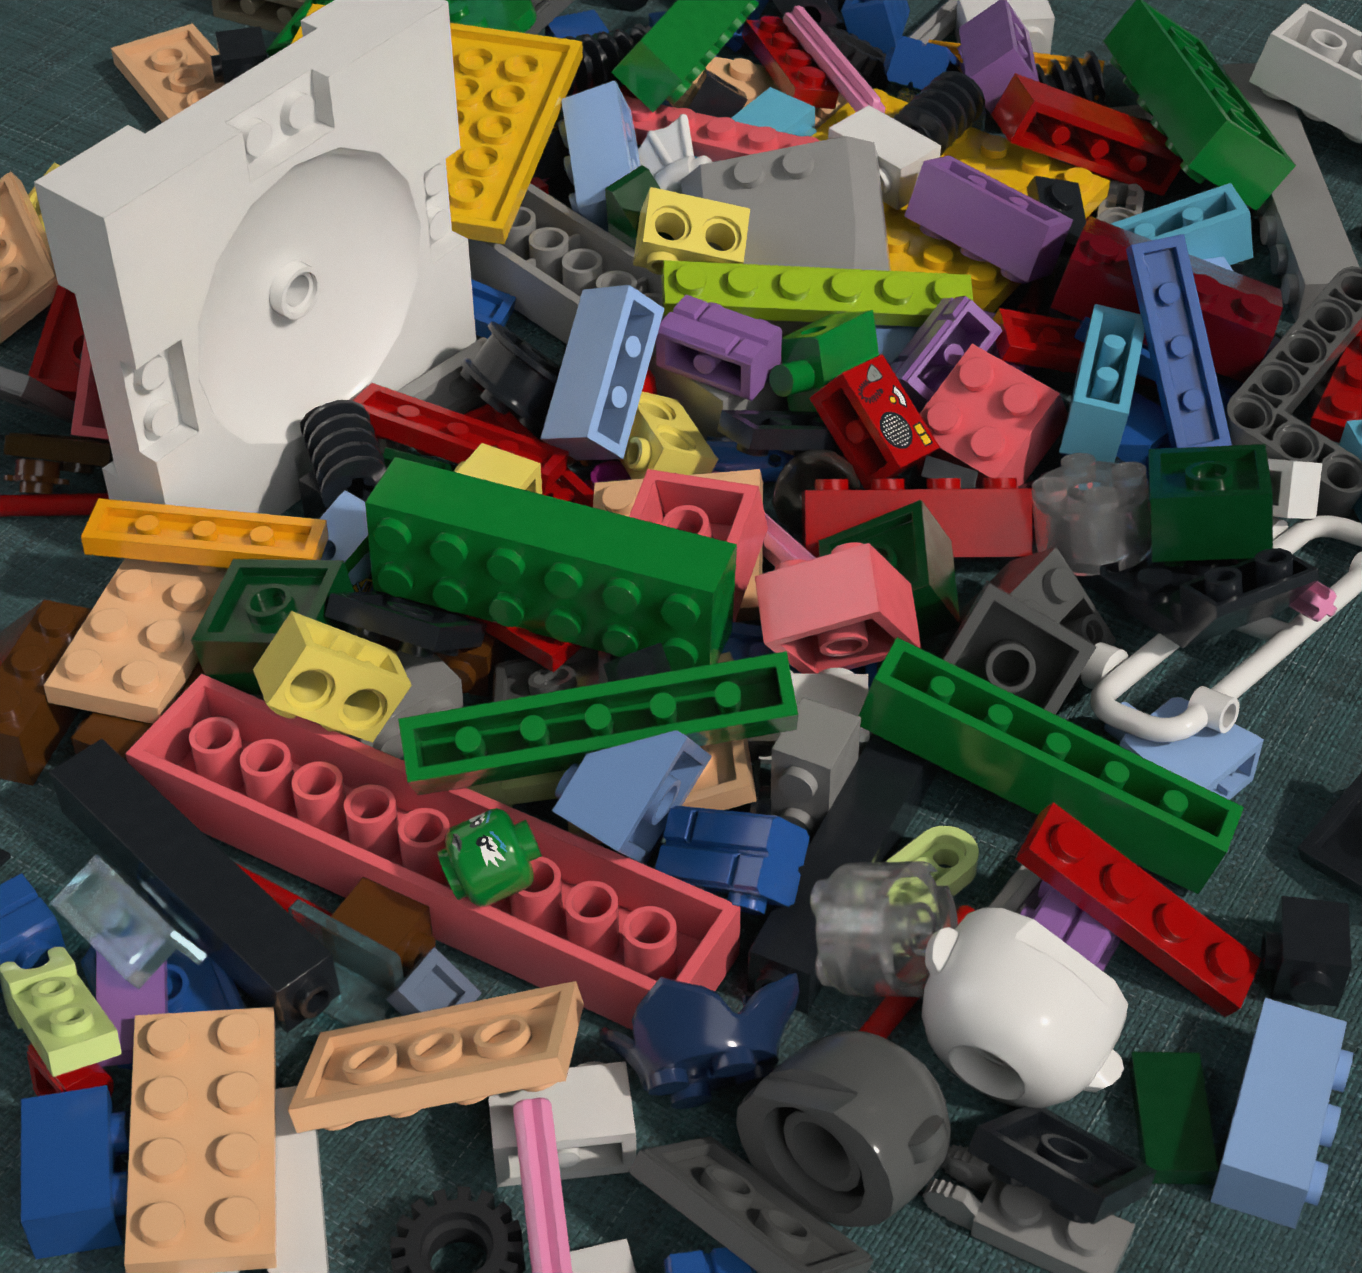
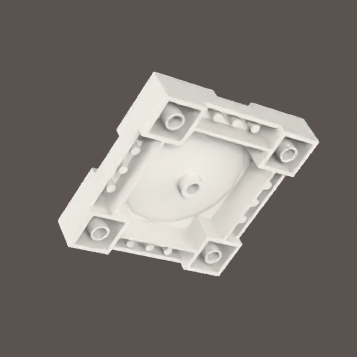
(268, 255)

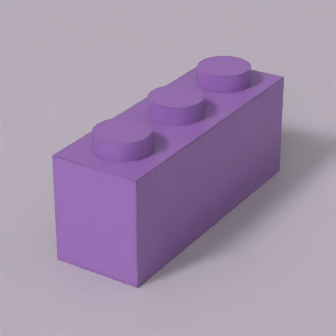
(995, 49)
(987, 219)

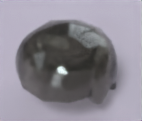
(800, 475)

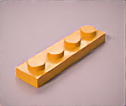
(198, 534)

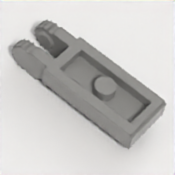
(1023, 1220)

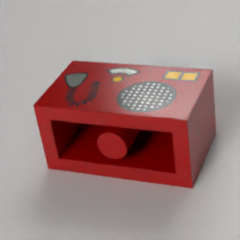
(874, 421)

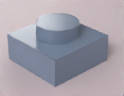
(431, 986)

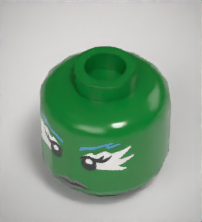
(489, 857)

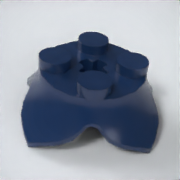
(695, 1044)

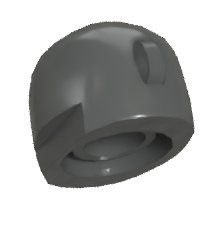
(847, 1127)

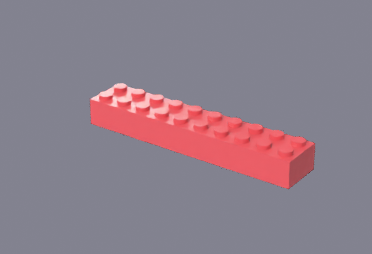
(348, 814)

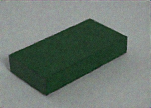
(1173, 1117)

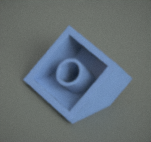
(628, 790)

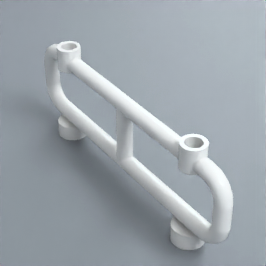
(1113, 673)

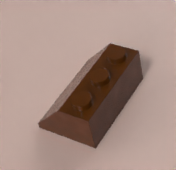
(27, 657)

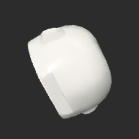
(1020, 1011)

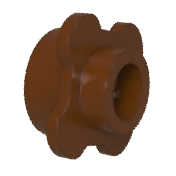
(36, 476)

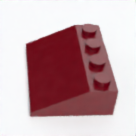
(1235, 309)

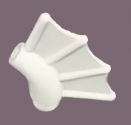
(670, 154)

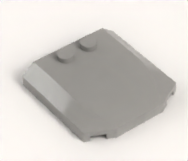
(805, 204)

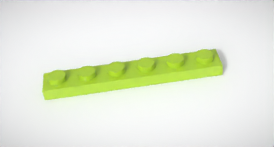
(811, 292)

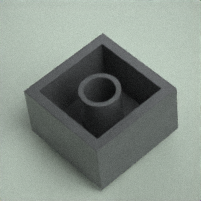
(1018, 649)

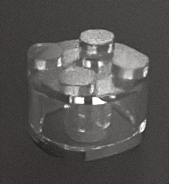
(1093, 513)
(878, 926)

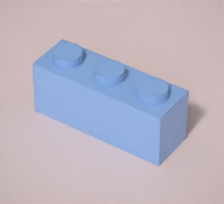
(600, 146)
(603, 373)
(1283, 1114)

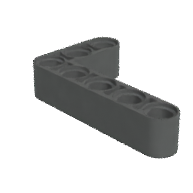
(1266, 400)

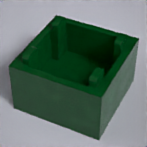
(1210, 503)
(920, 553)
(252, 608)

